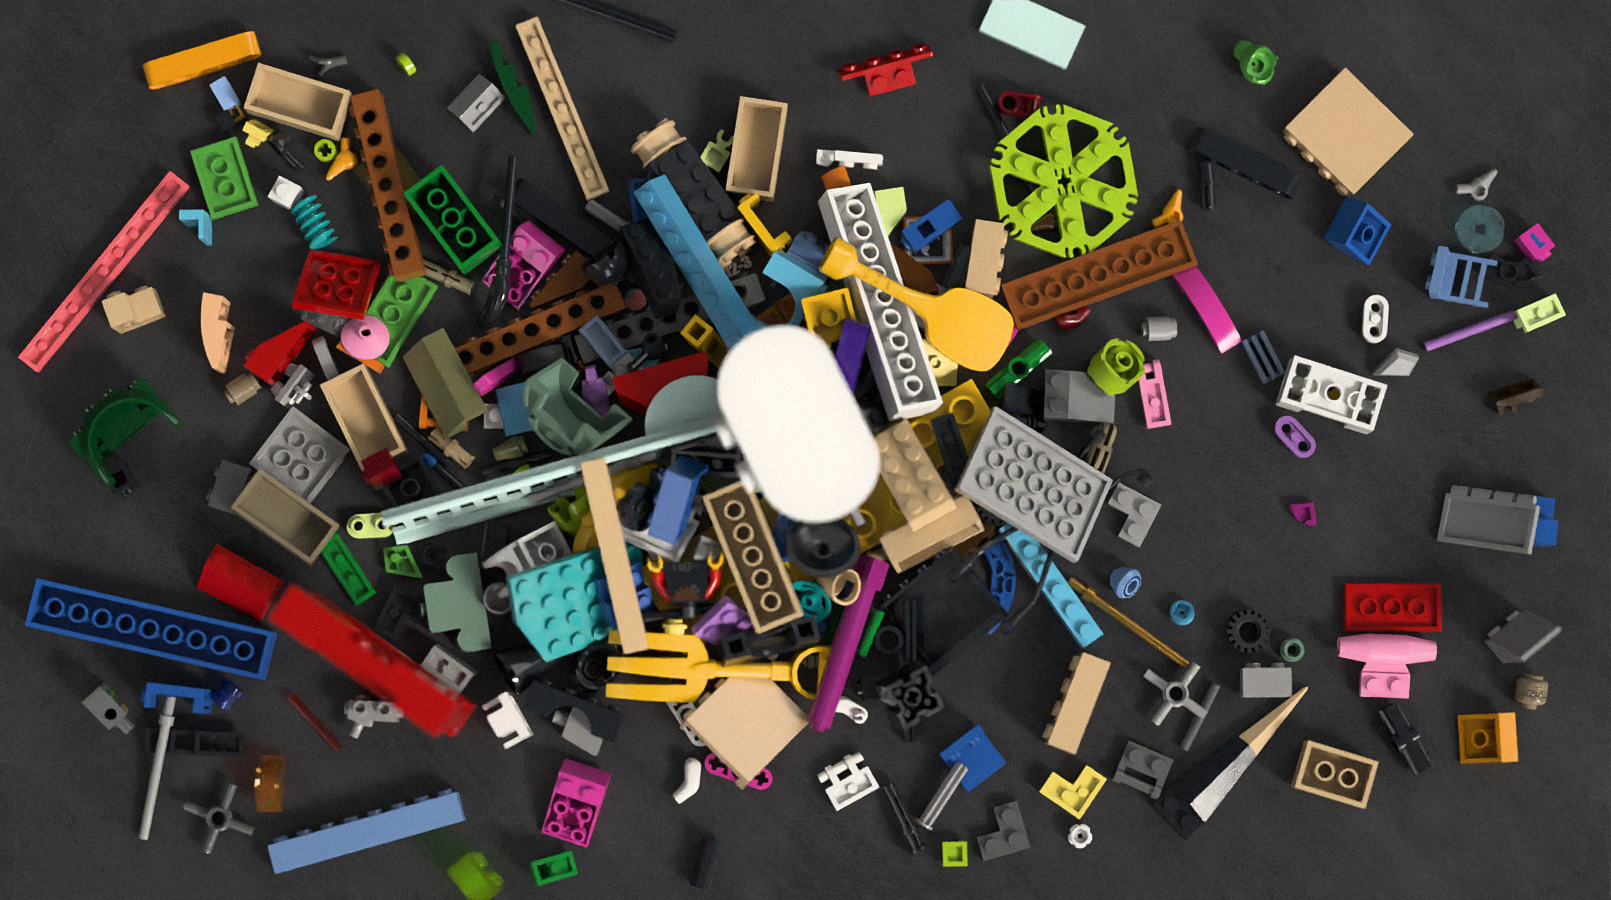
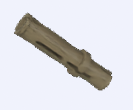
(449, 278)

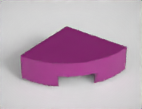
(1304, 513)

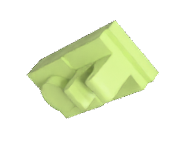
(1539, 313)

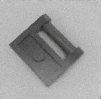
(1146, 762)

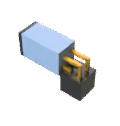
(228, 101)

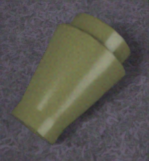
(512, 448)

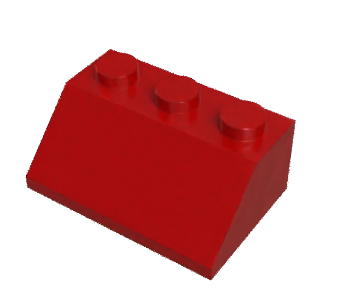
(239, 583)

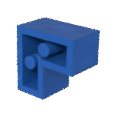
(1546, 527)

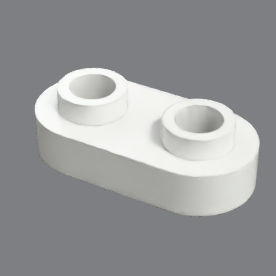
(1375, 319)

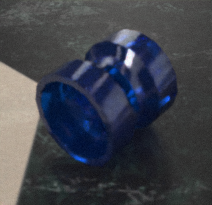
(225, 696)

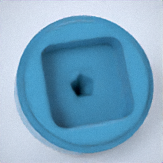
(1182, 612)

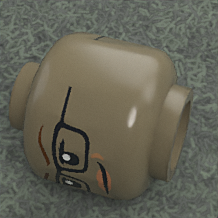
(1531, 690)

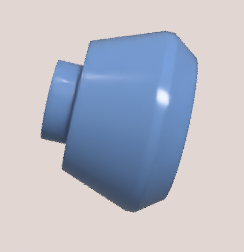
(1125, 581)

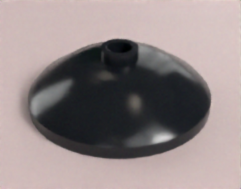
(830, 538)

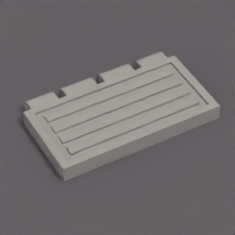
(1489, 521)

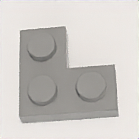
(1140, 513)

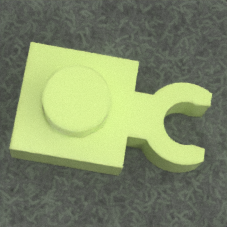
(715, 154)

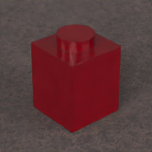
(380, 469)

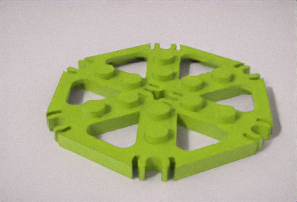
(1049, 172)

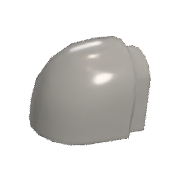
(705, 545)

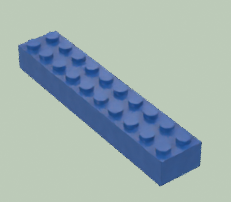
(151, 629)

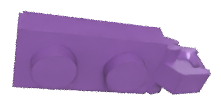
(595, 391)

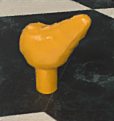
(343, 160)
(1171, 211)

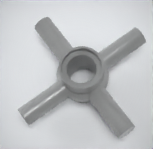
(1182, 685)

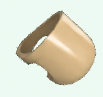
(835, 584)

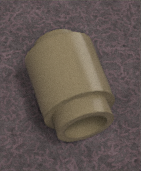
(241, 388)

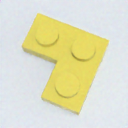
(1074, 797)

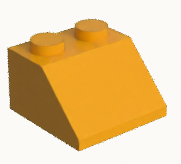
(1487, 738)

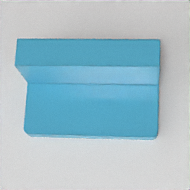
(199, 219)

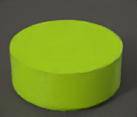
(405, 64)

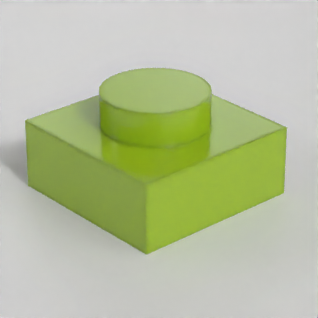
(954, 853)

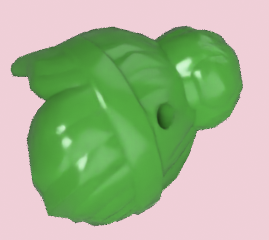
(1262, 58)

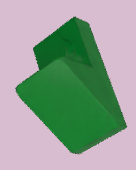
(553, 868)

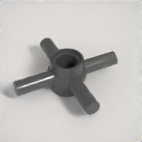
(209, 815)

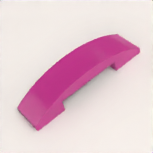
(1208, 308)

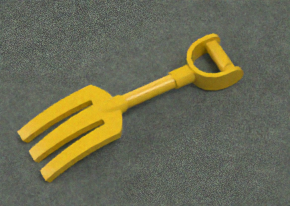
(697, 669)

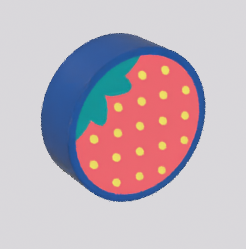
(635, 300)

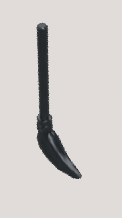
(500, 285)

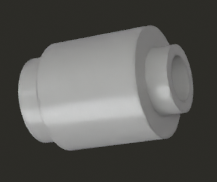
(1159, 328)

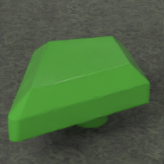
(401, 561)

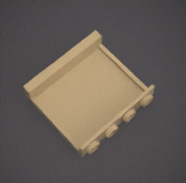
(1347, 133)
(746, 723)

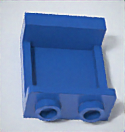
(202, 700)

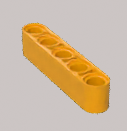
(201, 60)

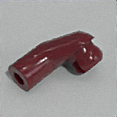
(1072, 321)

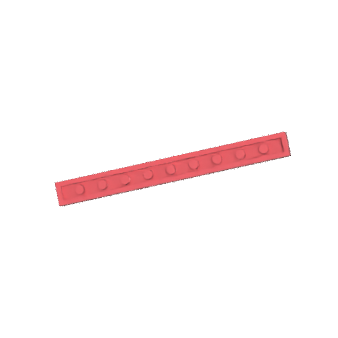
(104, 272)

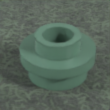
(1299, 649)

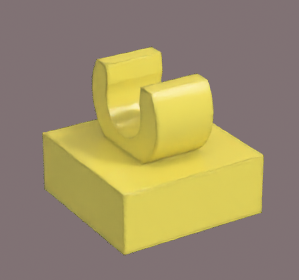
(257, 131)

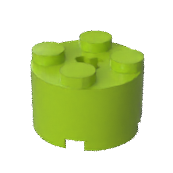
(1117, 366)

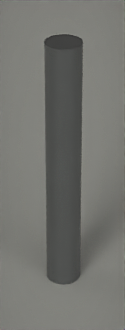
(1197, 721)

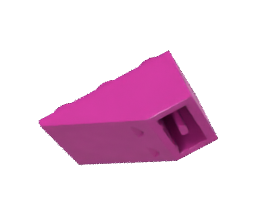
(532, 259)
(576, 802)

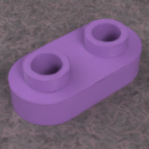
(1294, 437)

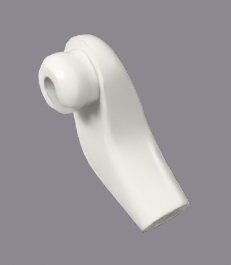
(852, 709)
(691, 780)

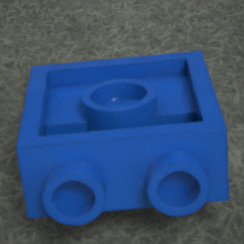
(642, 590)

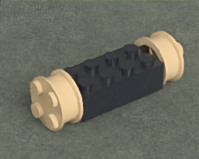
(701, 194)

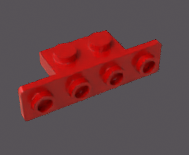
(889, 71)

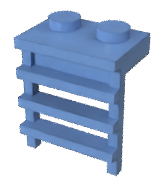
(807, 250)
(1444, 272)

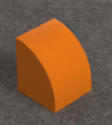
(836, 178)

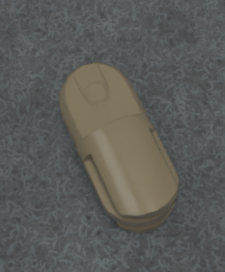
(1100, 453)

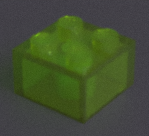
(475, 878)

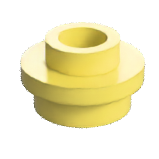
(674, 627)

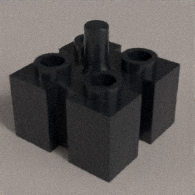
(909, 695)

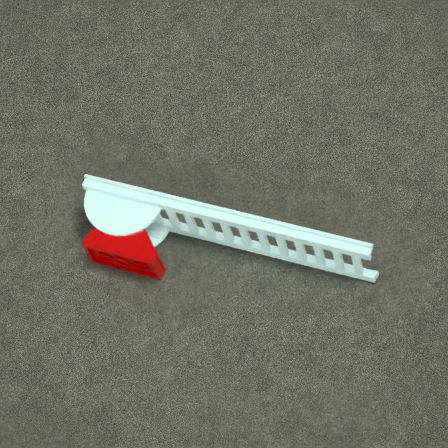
(678, 408)

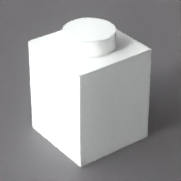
(285, 193)

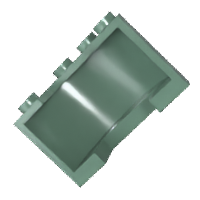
(563, 417)

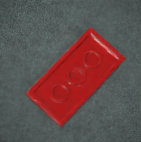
(1392, 607)

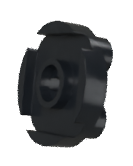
(638, 497)

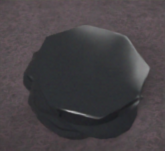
(590, 666)

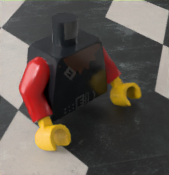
(687, 582)

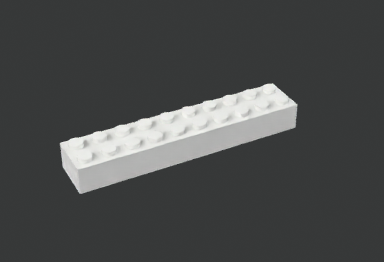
(894, 337)

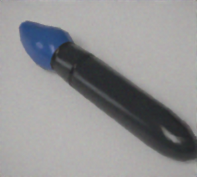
(432, 462)

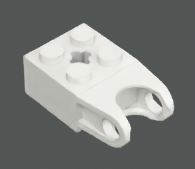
(530, 551)

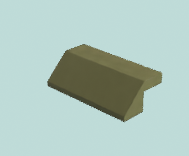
(444, 382)

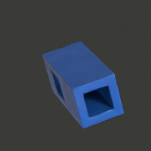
(930, 227)

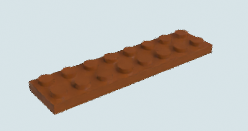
(1099, 275)

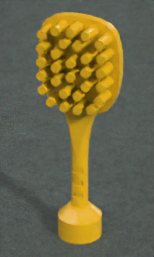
(957, 322)

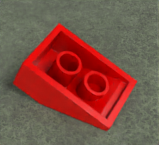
(274, 355)

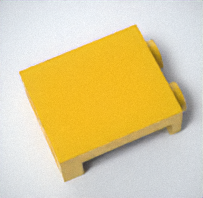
(770, 245)

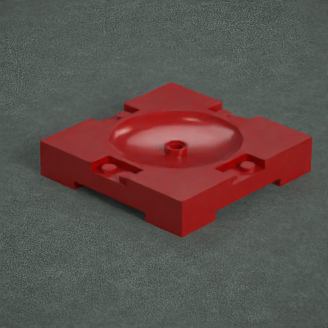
(373, 661)

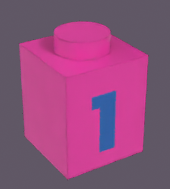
(1535, 244)

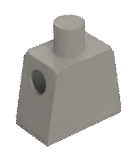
(578, 730)

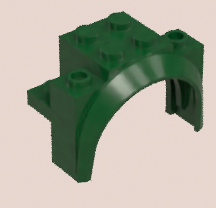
(116, 422)

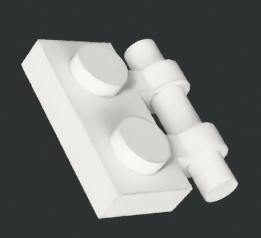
(851, 788)

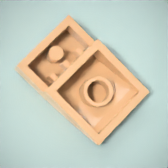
(216, 330)

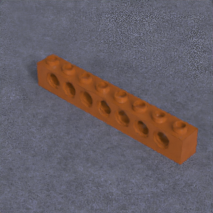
(373, 103)
(613, 306)

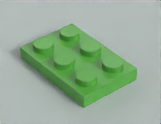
(224, 178)

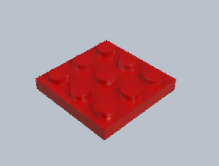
(336, 284)

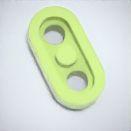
(370, 526)

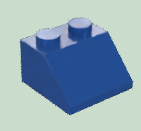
(1357, 230)

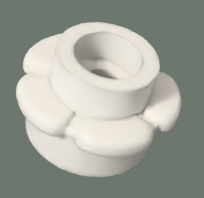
(1086, 835)

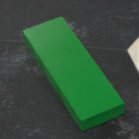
(348, 570)

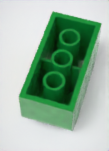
(453, 219)

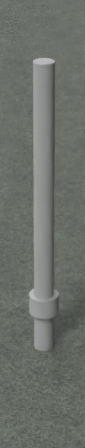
(633, 461)
(165, 721)

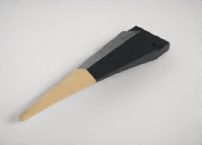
(1198, 793)

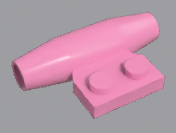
(1386, 661)

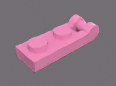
(1154, 397)

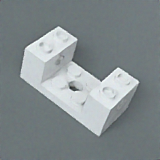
(1307, 386)

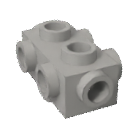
(366, 711)

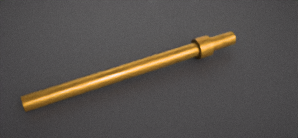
(1090, 595)

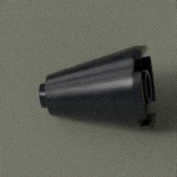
(521, 666)

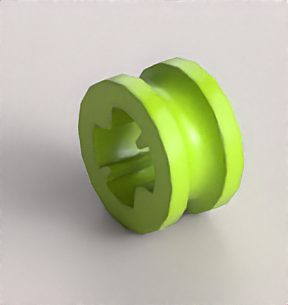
(331, 146)

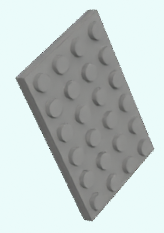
(1034, 484)

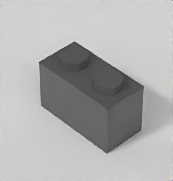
(228, 486)

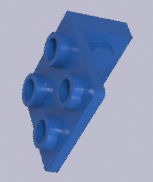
(976, 754)

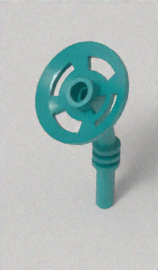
(811, 596)

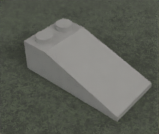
(1520, 636)

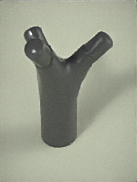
(328, 63)

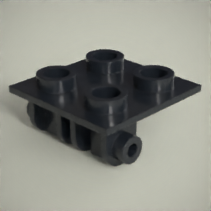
(1025, 406)

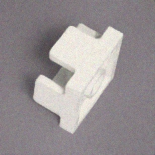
(508, 719)

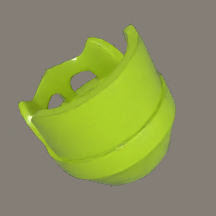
(570, 514)

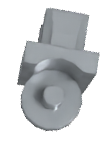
(295, 388)

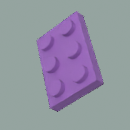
(723, 620)

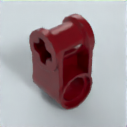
(1022, 104)

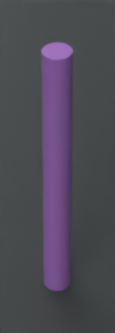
(1470, 330)

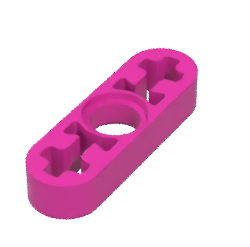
(497, 376)
(719, 770)

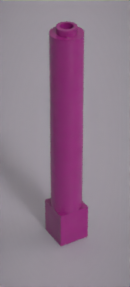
(872, 576)

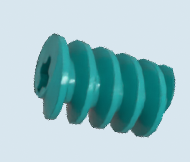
(312, 223)

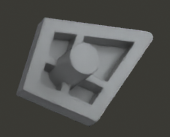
(1397, 364)

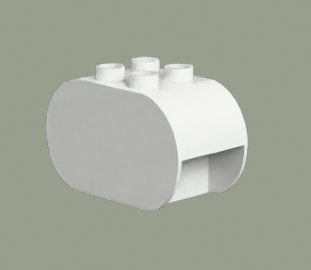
(795, 425)

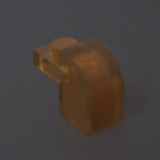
(269, 783)

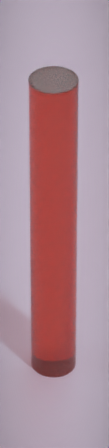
(314, 722)

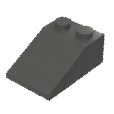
(1075, 398)

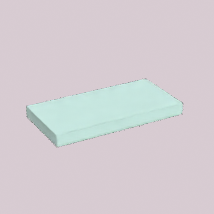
(1033, 30)

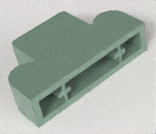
(458, 604)

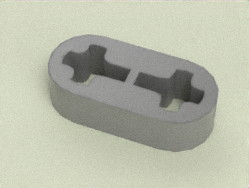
(325, 357)

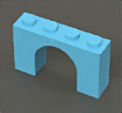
(799, 279)

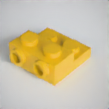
(827, 314)

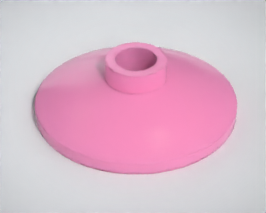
(365, 346)

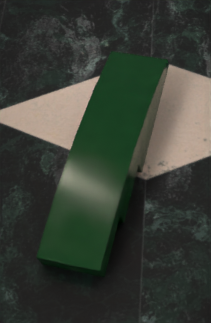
(517, 95)

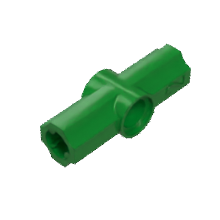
(1029, 358)

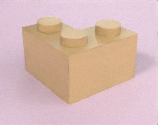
(133, 310)

